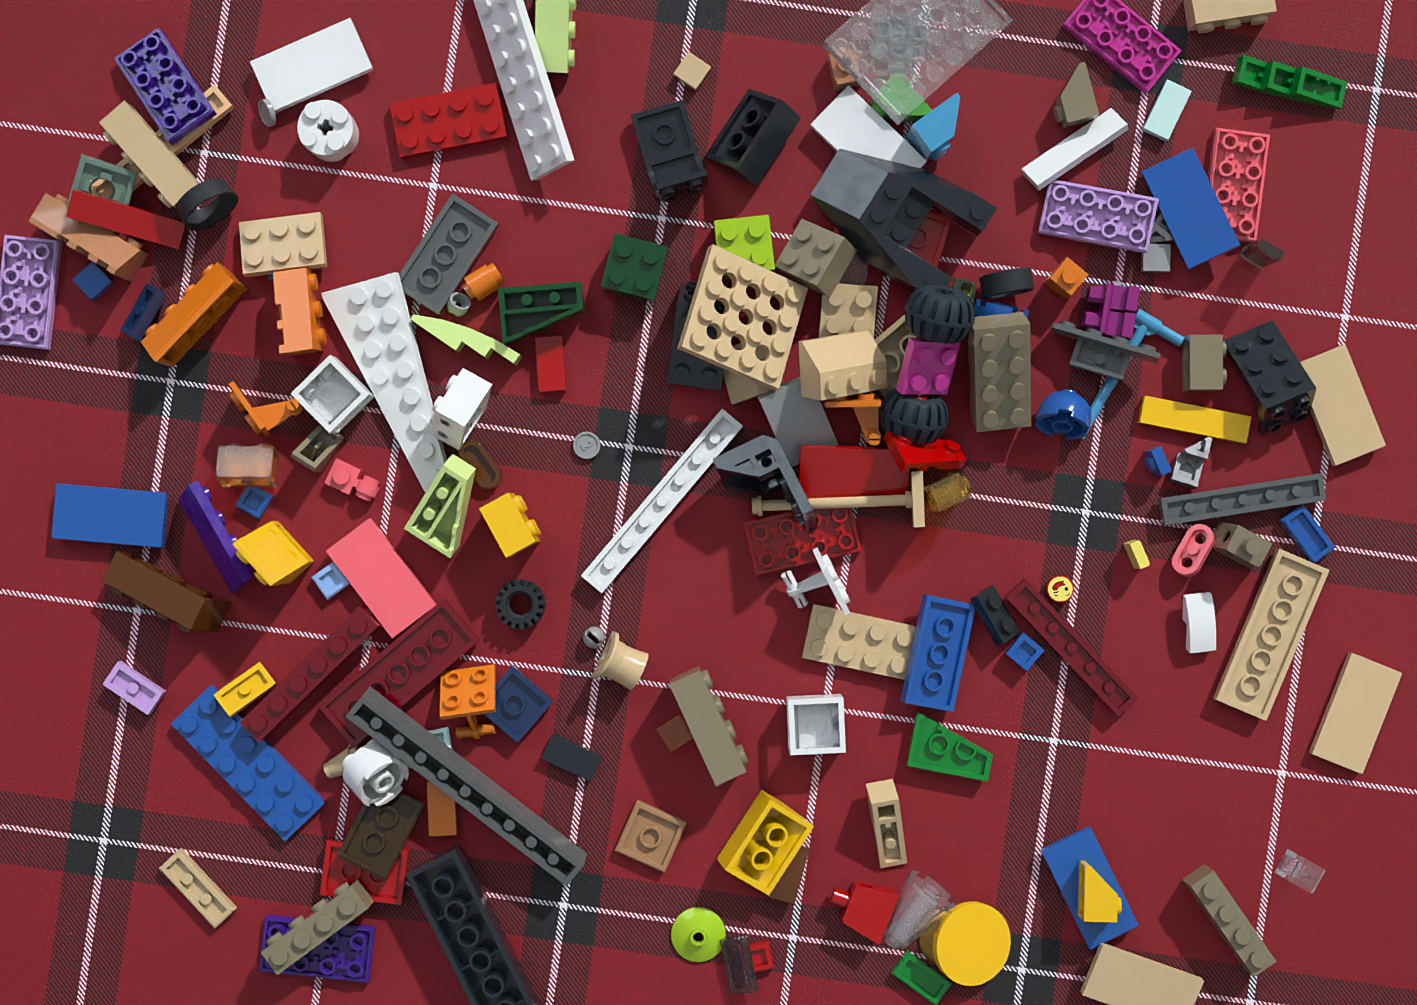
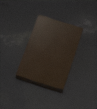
(381, 834)

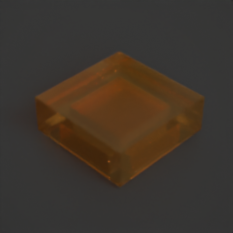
(675, 732)

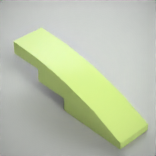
(457, 336)

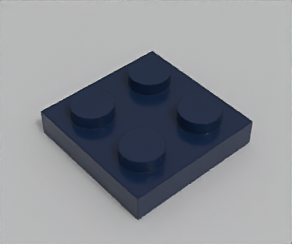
(518, 703)

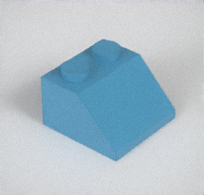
(935, 130)

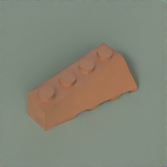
(98, 243)

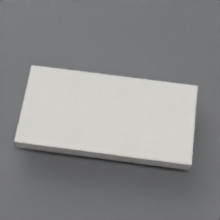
(312, 65)
(858, 128)

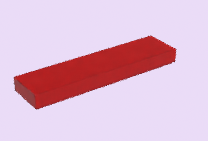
(125, 219)

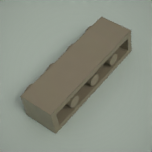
(1229, 920)

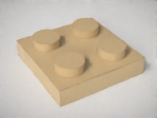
(848, 310)

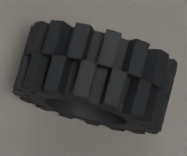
(503, 604)

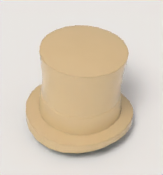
(620, 663)

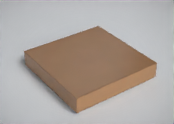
(650, 836)

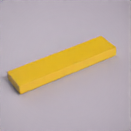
(1194, 419)

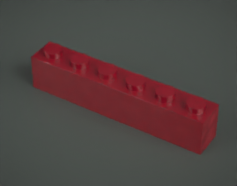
(311, 673)

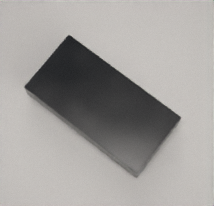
(571, 757)

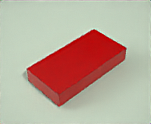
(550, 363)

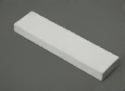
(1075, 149)

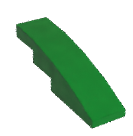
(1289, 82)

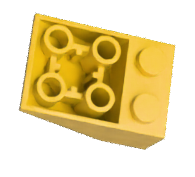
(273, 554)

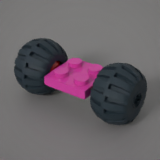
(941, 321)

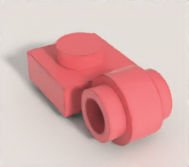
(346, 478)

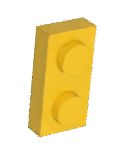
(245, 690)

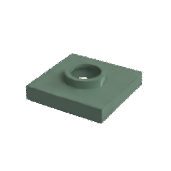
(92, 169)

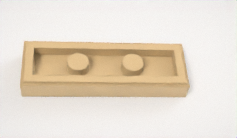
(198, 887)

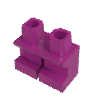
(1114, 311)

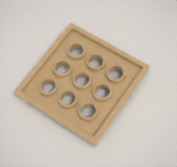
(703, 313)

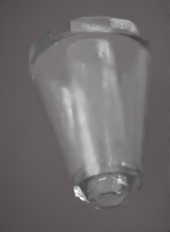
(917, 910)

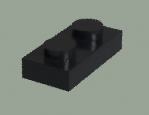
(995, 615)

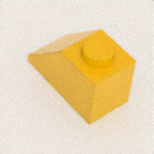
(1095, 897)

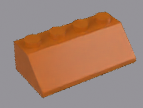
(193, 315)

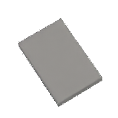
(796, 419)

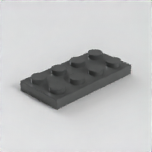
(446, 253)

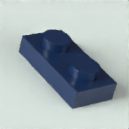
(141, 315)

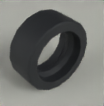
(1006, 283)

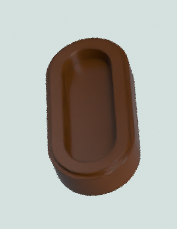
(487, 472)

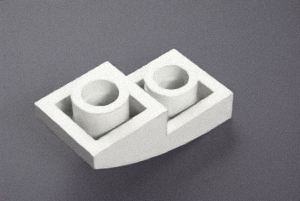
(1200, 621)

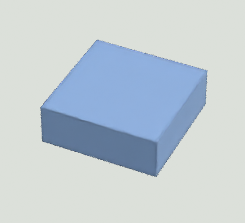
(330, 580)

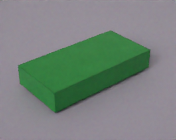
(921, 977)

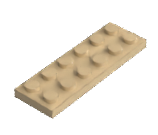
(1271, 634)

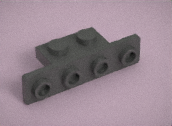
(1102, 354)

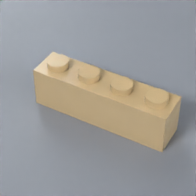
(149, 153)

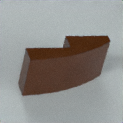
(789, 883)

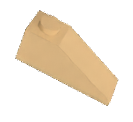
(886, 823)

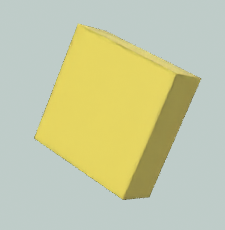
(1136, 554)

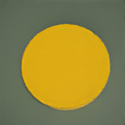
(972, 943)

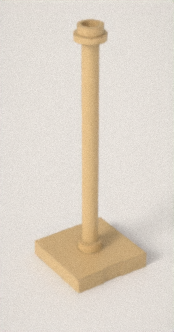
(912, 499)

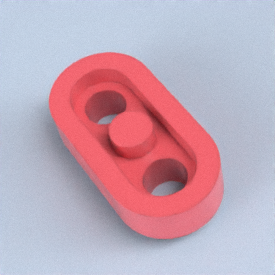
(1192, 550)

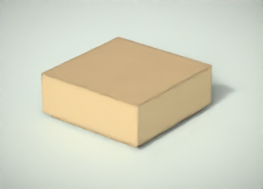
(692, 71)

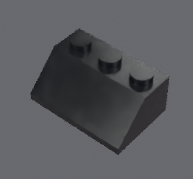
(753, 136)

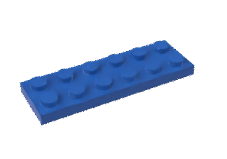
(248, 765)

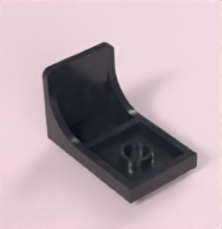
(669, 151)
(684, 367)
(1272, 375)

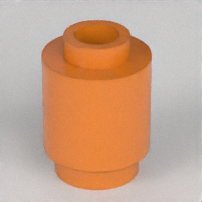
(483, 282)

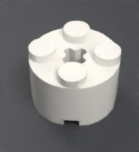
(319, 117)
(374, 773)

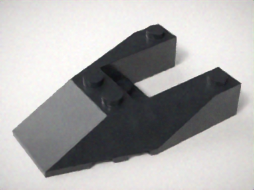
(884, 204)

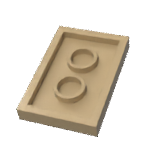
(282, 244)

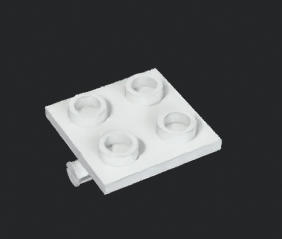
(823, 578)

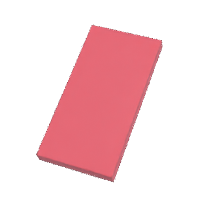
(1238, 177)
(381, 577)

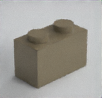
(1203, 363)

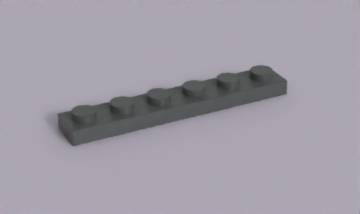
(1242, 499)

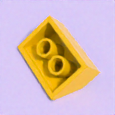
(764, 843)

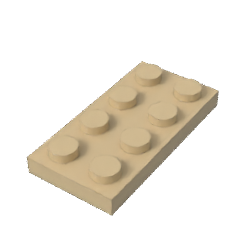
(858, 641)

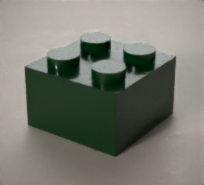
(634, 268)

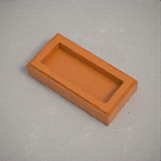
(441, 812)

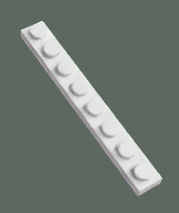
(661, 501)

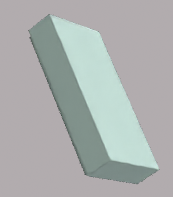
(1166, 110)

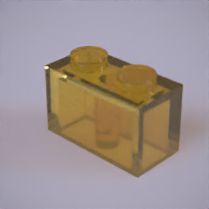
(947, 491)

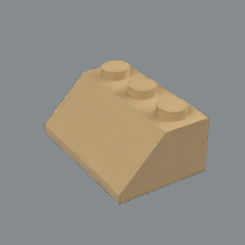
(841, 366)

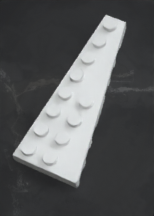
(384, 345)

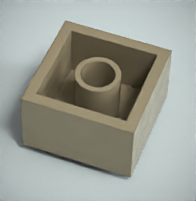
(815, 258)

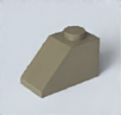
(1077, 100)

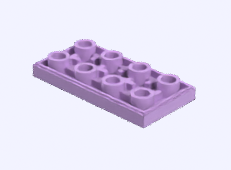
(1098, 216)
(28, 291)

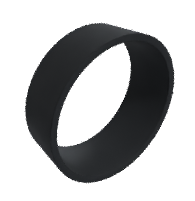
(211, 213)

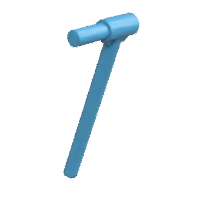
(1144, 325)

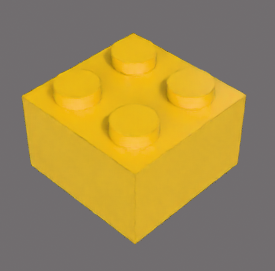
(510, 524)

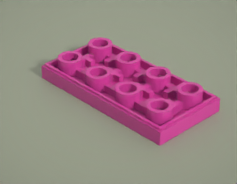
(1122, 40)

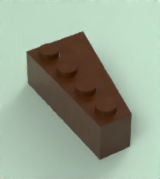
(165, 594)

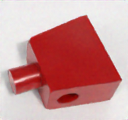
(866, 908)

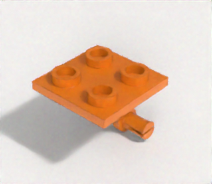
(867, 411)
(267, 416)
(469, 694)

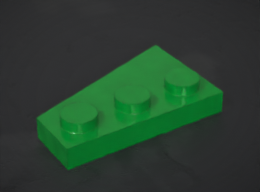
(946, 752)

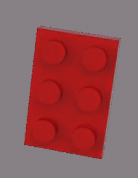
(338, 871)

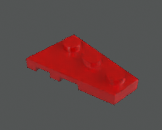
(939, 454)

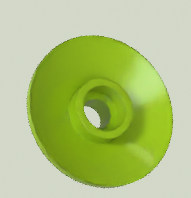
(693, 921)

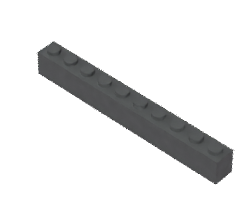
(467, 786)

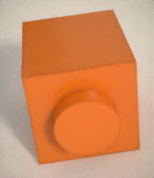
(1066, 278)

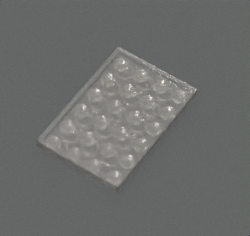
(913, 46)

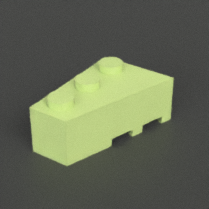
(554, 34)
(444, 507)

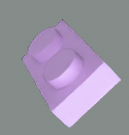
(134, 687)

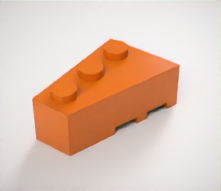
(299, 312)

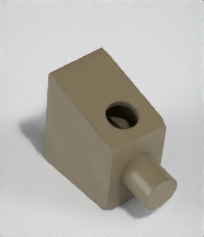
(1241, 545)

